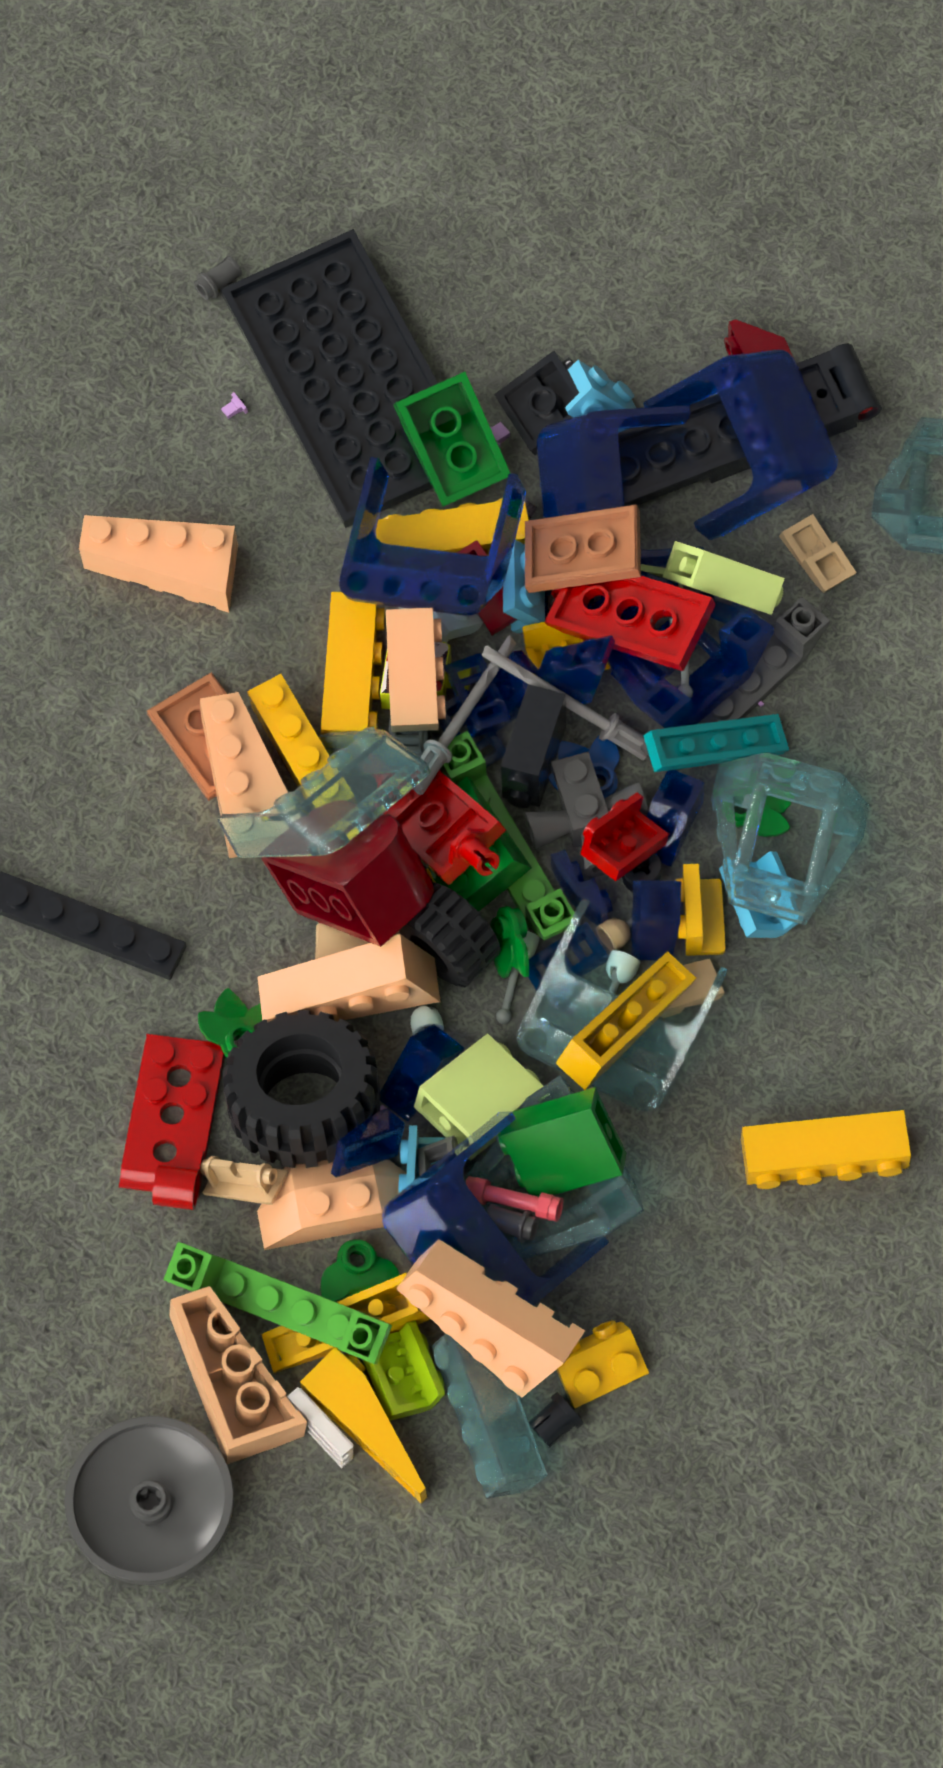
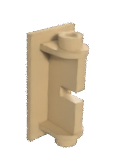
(242, 1180)

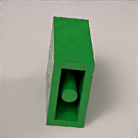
(563, 1144)

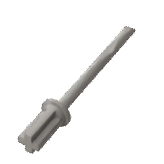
(612, 728)
(436, 752)

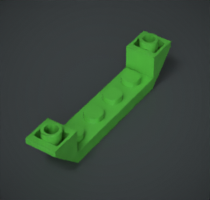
(544, 909)
(279, 1302)

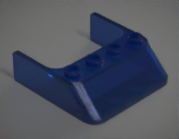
(773, 424)
(583, 462)
(419, 576)
(445, 1209)

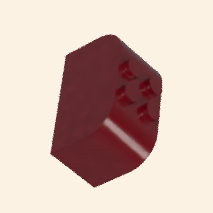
(362, 888)

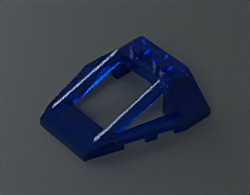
(729, 667)

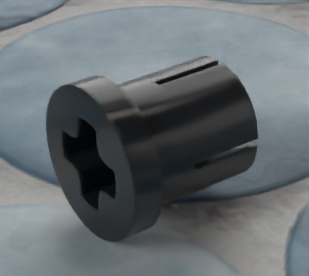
(555, 1420)

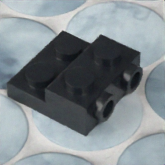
(539, 397)

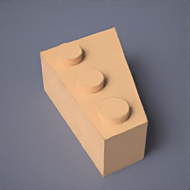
(414, 669)

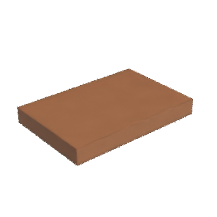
(582, 548)
(182, 728)

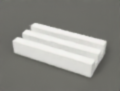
(322, 1428)

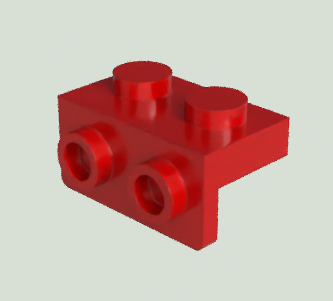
(622, 838)

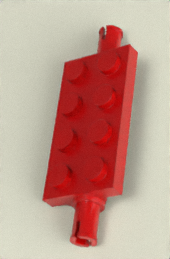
(448, 829)

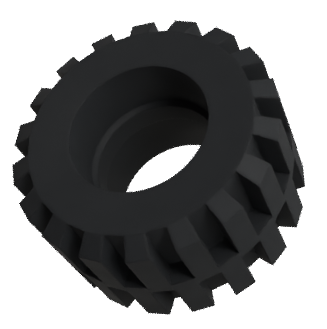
(454, 936)

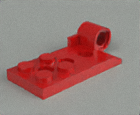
(635, 636)
(176, 1181)

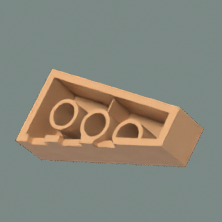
(164, 555)
(353, 982)
(237, 1390)

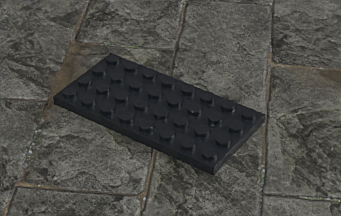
(337, 365)

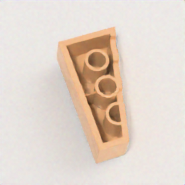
(238, 758)
(488, 1318)

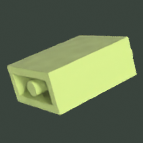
(724, 578)
(475, 1089)

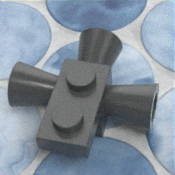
(580, 804)

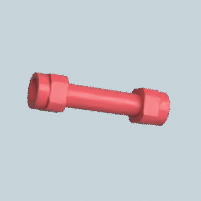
(545, 1206)

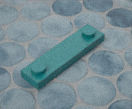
(714, 742)

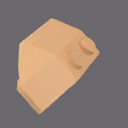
(321, 1206)

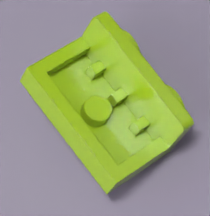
(406, 1374)

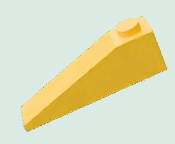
(624, 1020)
(378, 1301)
(348, 1400)

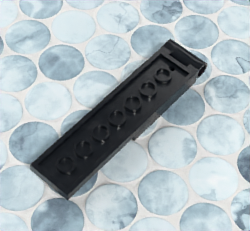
(706, 446)

